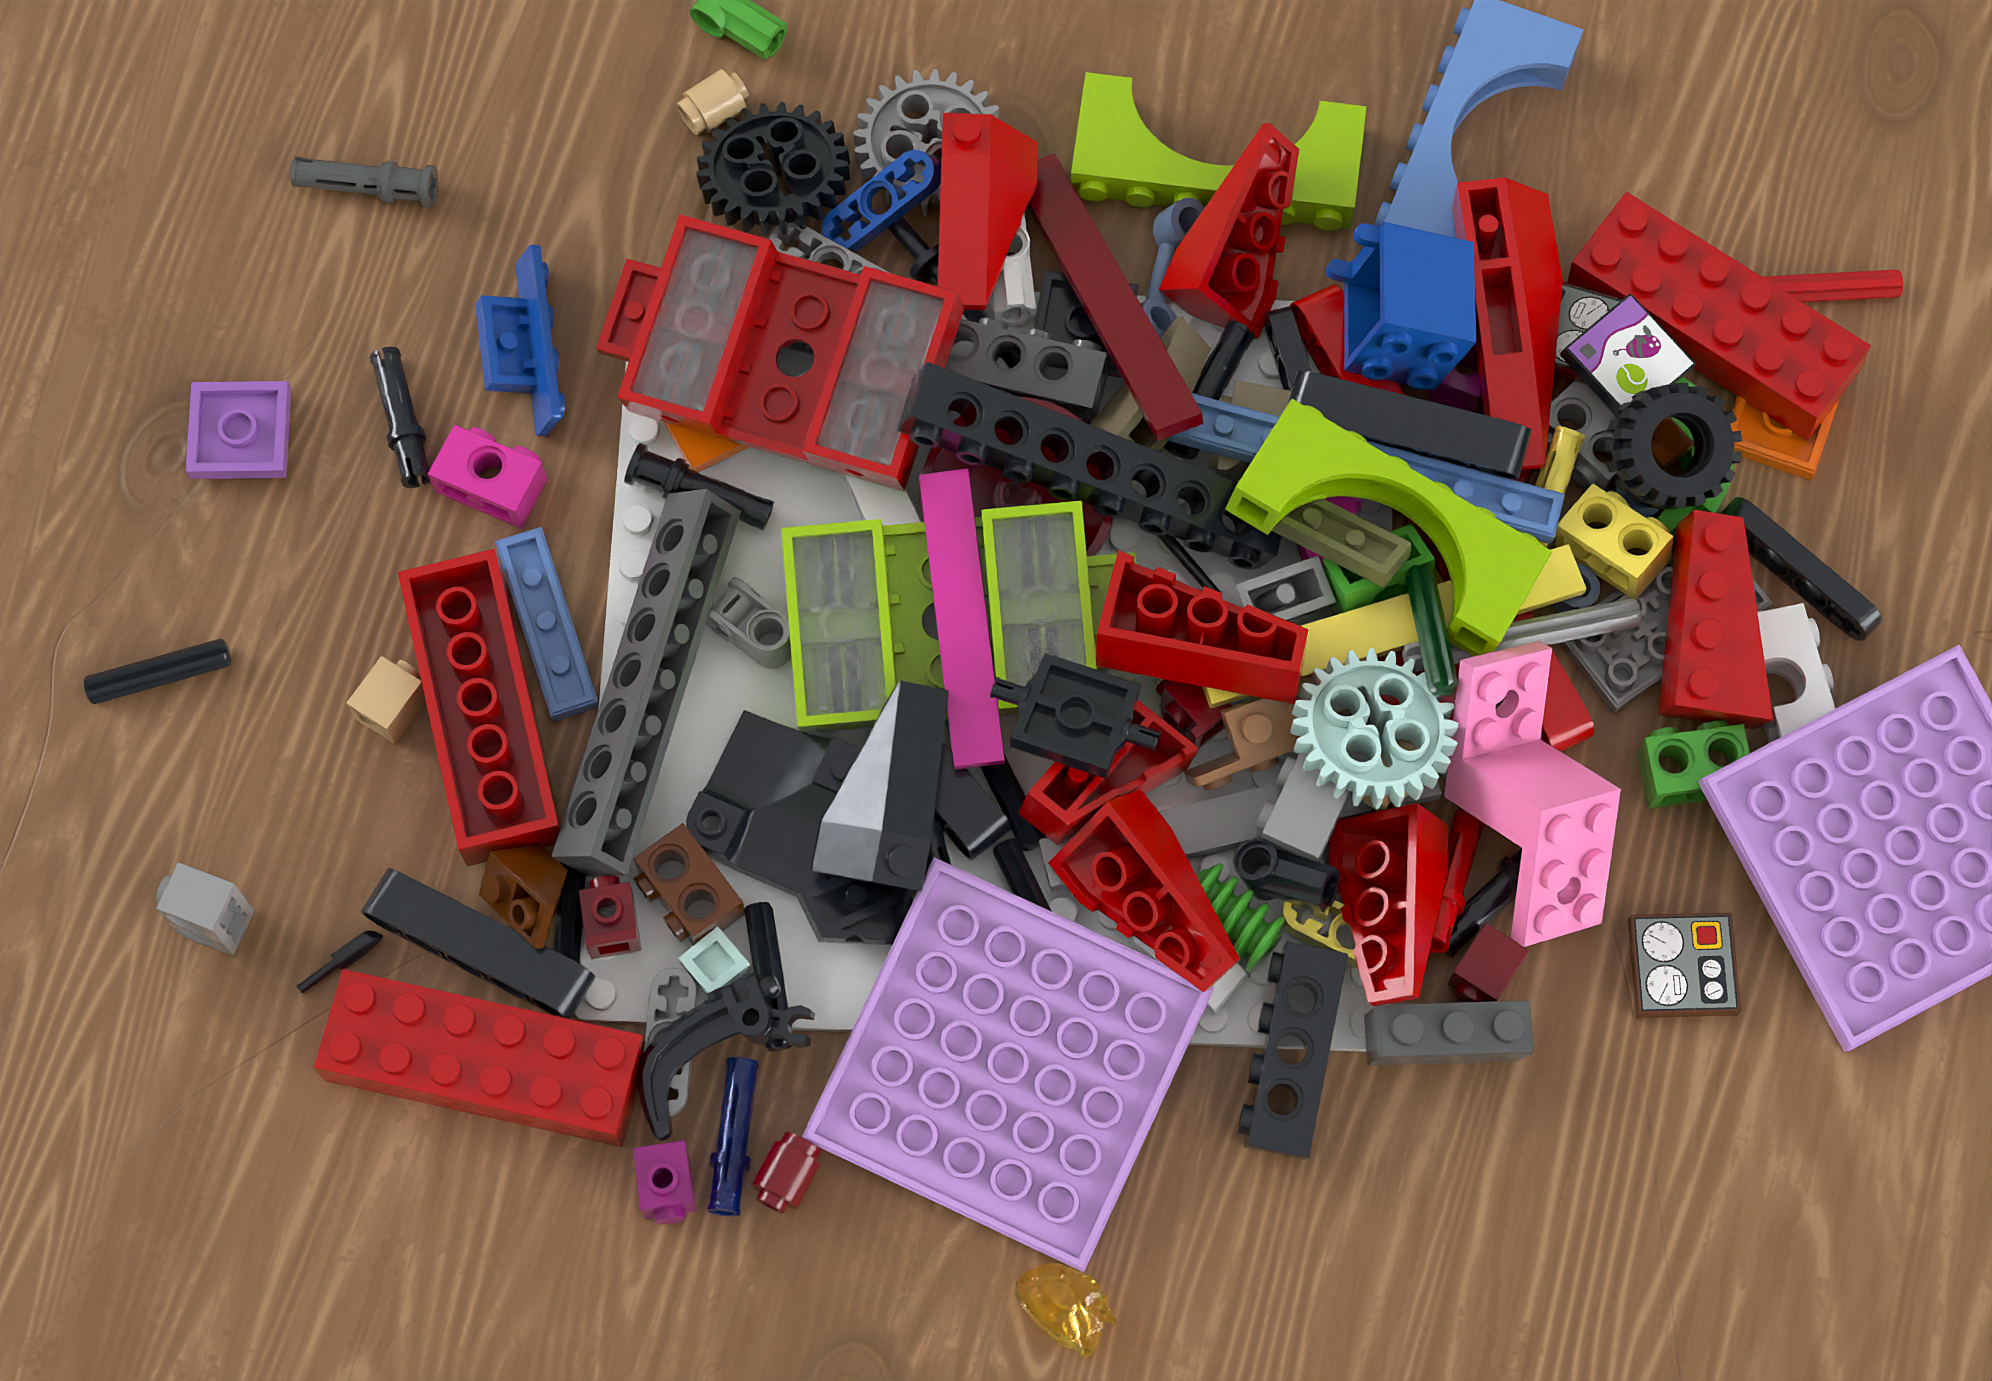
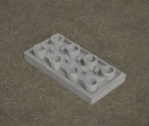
(1630, 660)

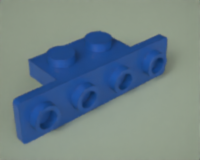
(519, 344)

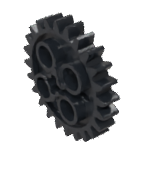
(744, 184)

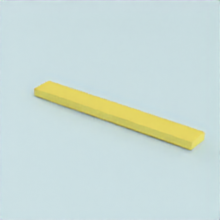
(1391, 622)

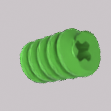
(1241, 923)

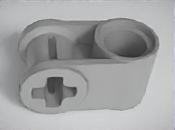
(744, 618)

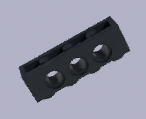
(1323, 974)

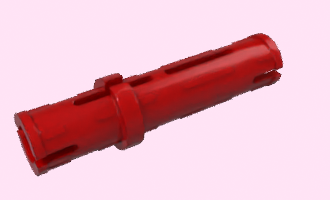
(1461, 852)

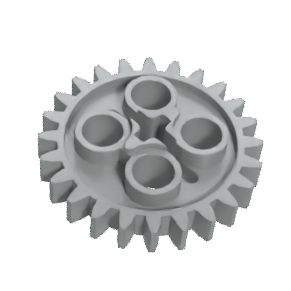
(925, 96)

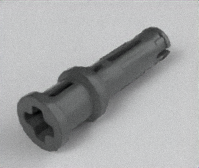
(386, 181)

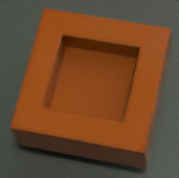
(1669, 443)

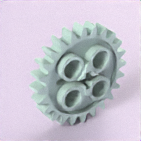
(1331, 736)

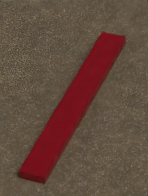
(1111, 304)

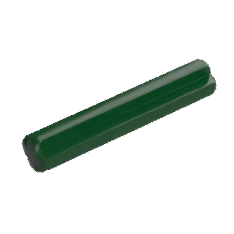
(1431, 630)

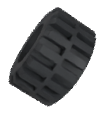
(1711, 438)

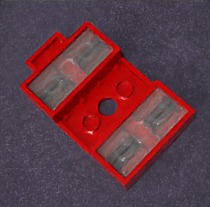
(710, 336)

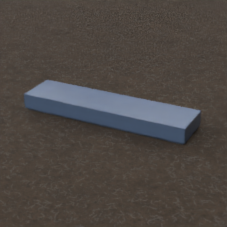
(547, 624)

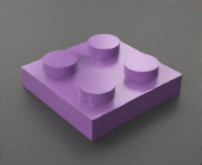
(238, 430)

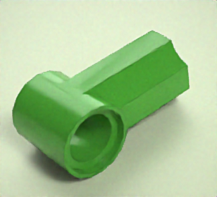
(743, 23)

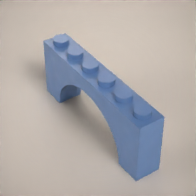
(1495, 52)

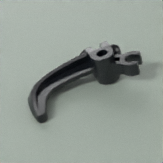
(731, 1010)

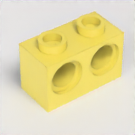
(1606, 548)

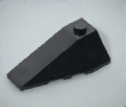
(887, 803)

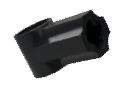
(1287, 877)

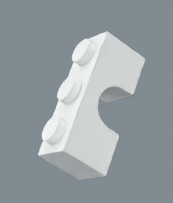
(1792, 653)

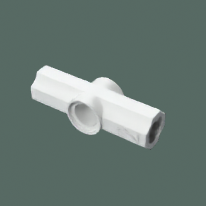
(1014, 290)

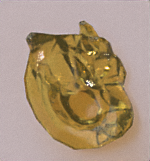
(1065, 1305)

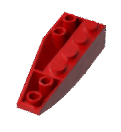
(1514, 301)

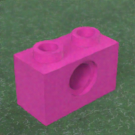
(504, 497)

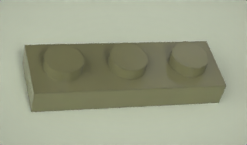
(1346, 540)

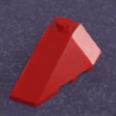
(983, 196)
(1231, 249)
(1141, 879)
(1391, 894)

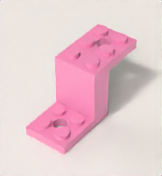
(1531, 793)

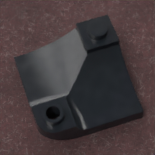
(770, 801)

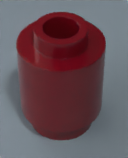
(786, 1172)

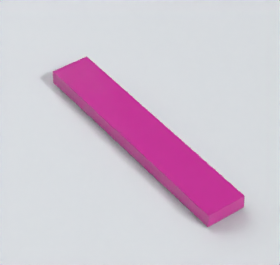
(961, 619)

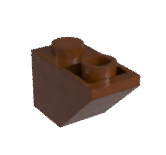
(524, 889)

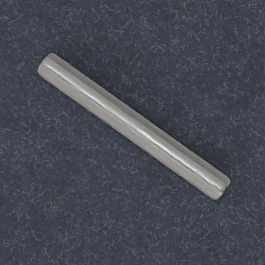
(1553, 628)

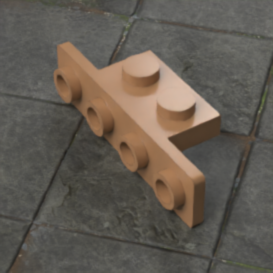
(1258, 736)

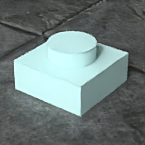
(714, 961)

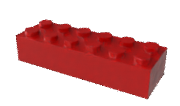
(1723, 315)
(480, 705)
(481, 1057)

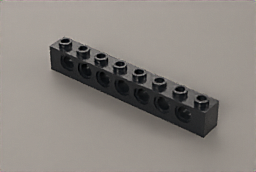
(1075, 444)

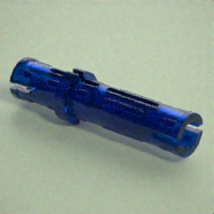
(726, 1188)

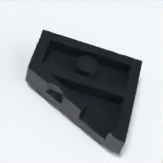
(855, 911)

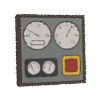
(1684, 965)

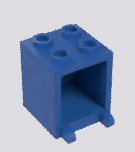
(1407, 304)

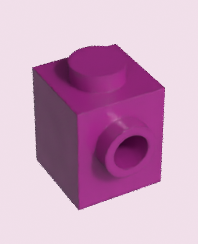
(665, 1181)

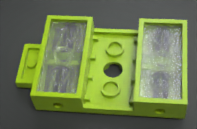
(865, 586)

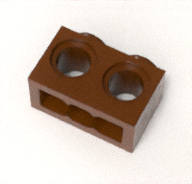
(697, 882)

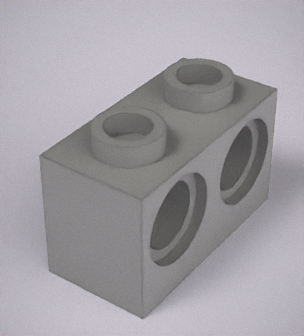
(1593, 418)
(204, 908)

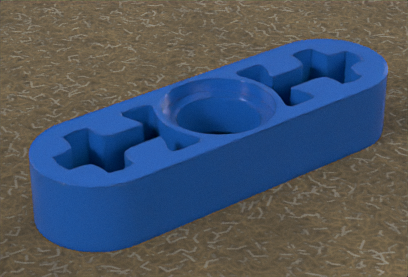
(901, 170)

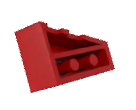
(1070, 797)

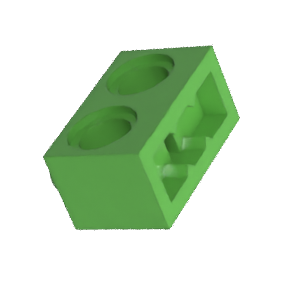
(1691, 753)

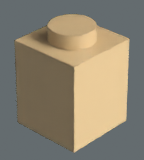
(388, 698)

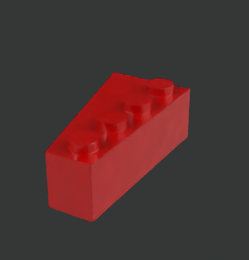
(1713, 628)
(1195, 636)

